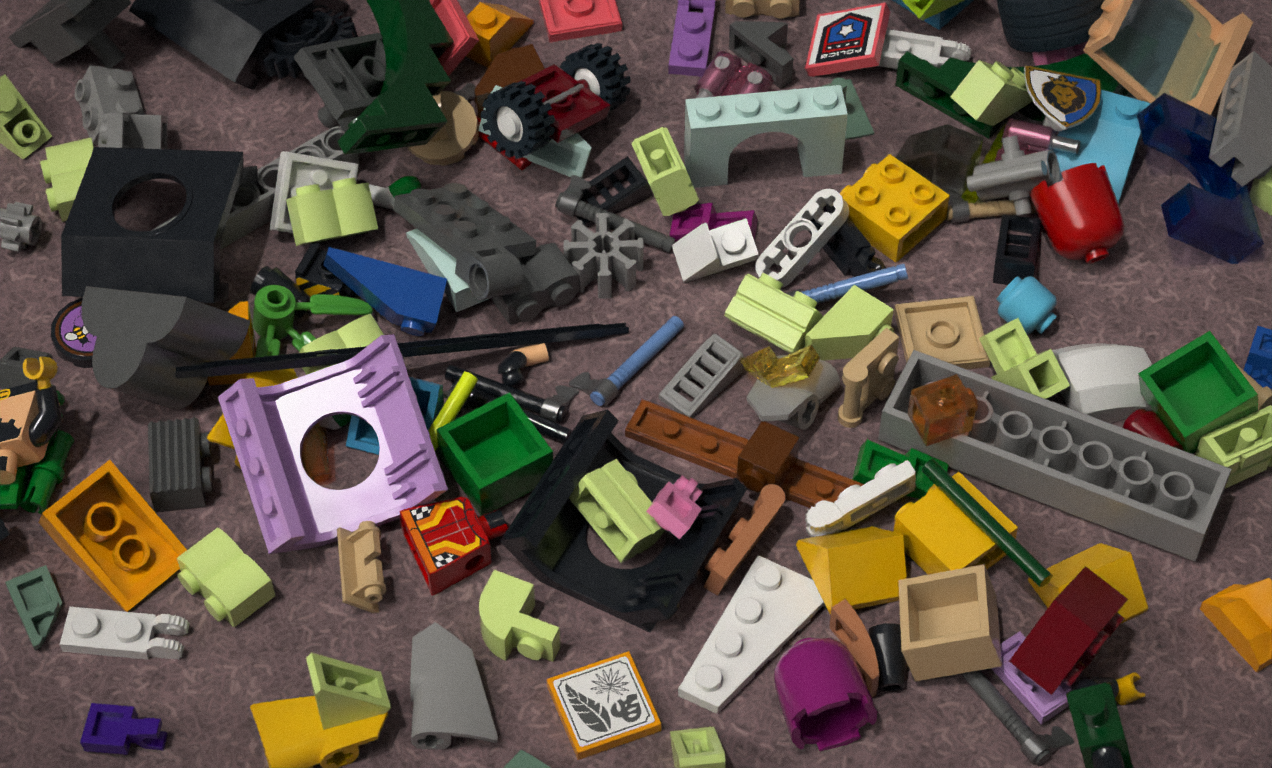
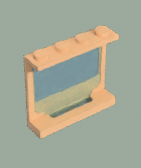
(1167, 49)

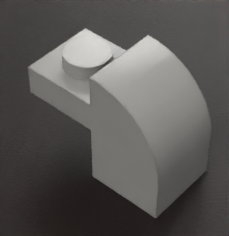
(133, 130)

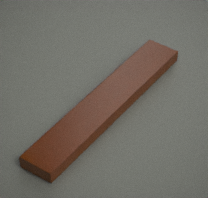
(720, 452)

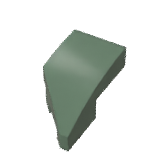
(36, 603)

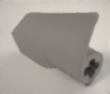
(795, 402)
(446, 692)

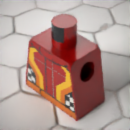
(450, 540)

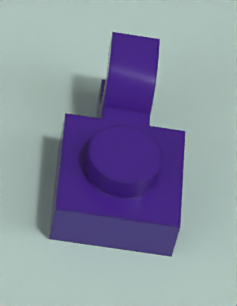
(117, 726)

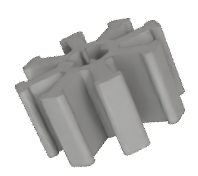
(605, 254)

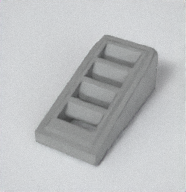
(717, 357)

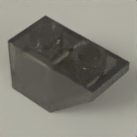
(943, 156)

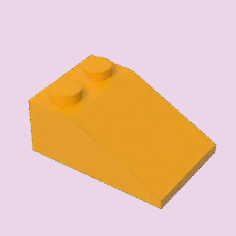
(114, 536)

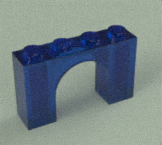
(1220, 214)

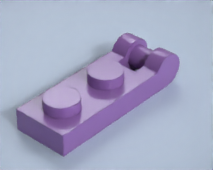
(692, 37)

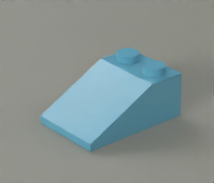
(1107, 138)

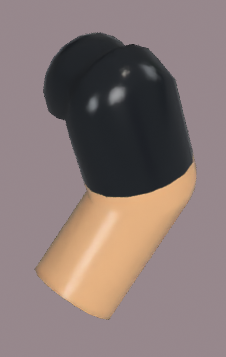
(520, 358)

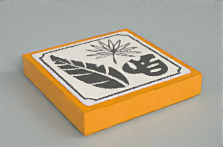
(603, 705)

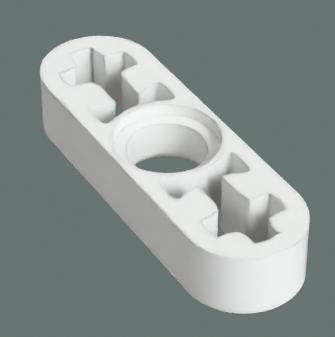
(813, 209)

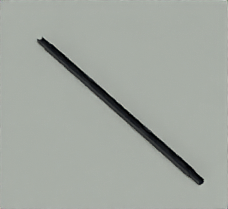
(407, 349)

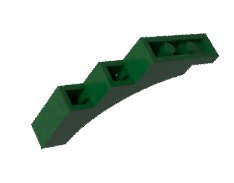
(937, 85)
(405, 109)

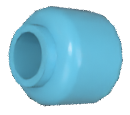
(1029, 303)

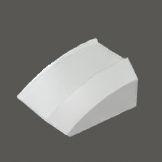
(1103, 379)

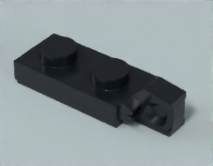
(850, 249)

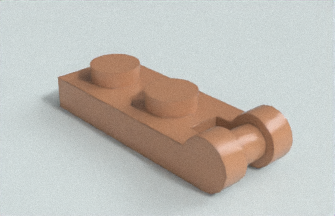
(744, 537)

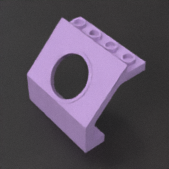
(270, 433)

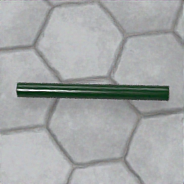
(987, 523)

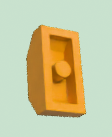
(1245, 620)

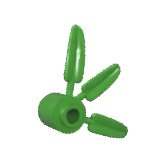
(275, 316)

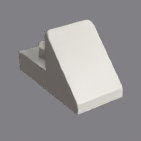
(714, 250)

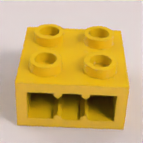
(895, 207)
(943, 536)

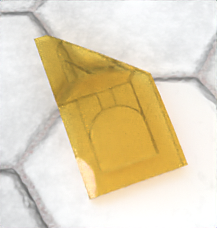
(783, 371)

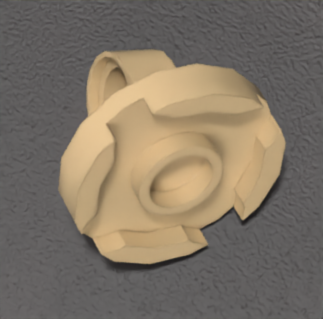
(455, 136)

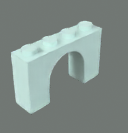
(722, 122)

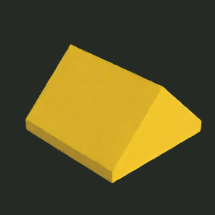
(1107, 562)
(856, 566)

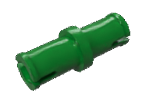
(47, 473)

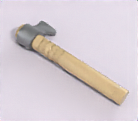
(962, 211)

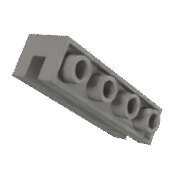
(1245, 120)

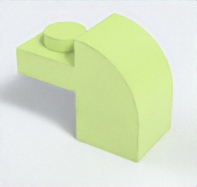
(1019, 363)
(507, 620)

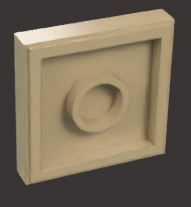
(943, 330)

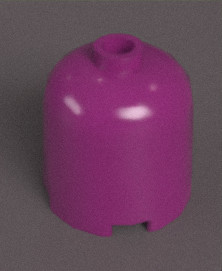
(822, 694)

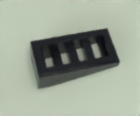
(613, 177)
(1018, 259)

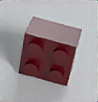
(1070, 632)

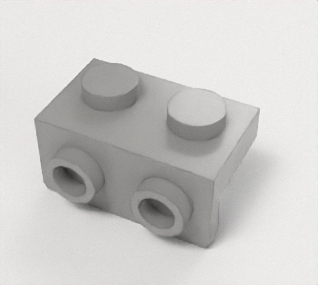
(103, 92)

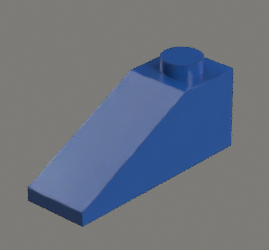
(396, 292)

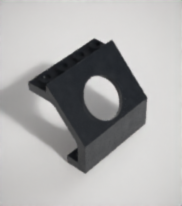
(227, 32)
(167, 260)
(551, 531)

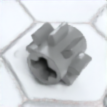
(18, 226)

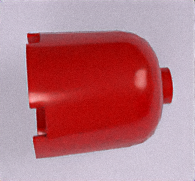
(1080, 213)

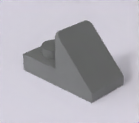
(763, 46)

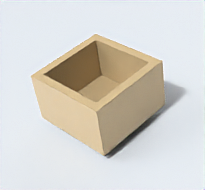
(949, 623)

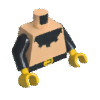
(28, 418)

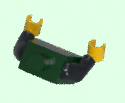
(1098, 719)

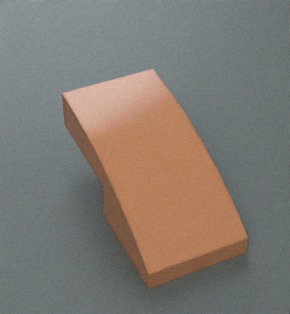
(852, 633)

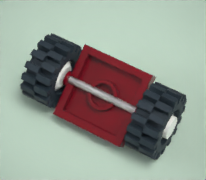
(556, 101)

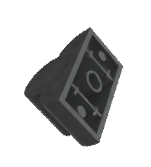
(152, 334)

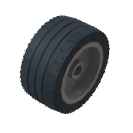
(1047, 23)

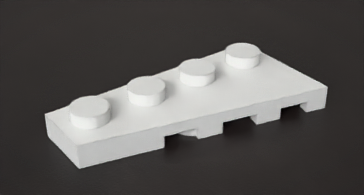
(752, 630)

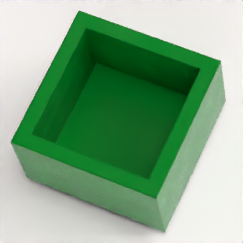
(1197, 390)
(494, 453)

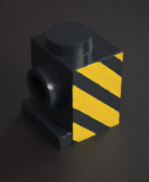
(316, 278)

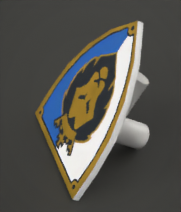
(1062, 96)

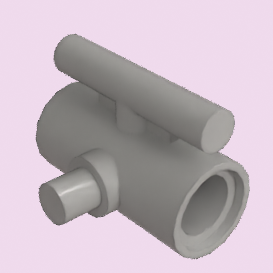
(1014, 175)

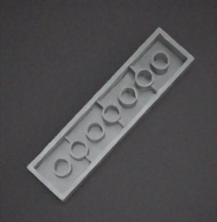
(1067, 460)

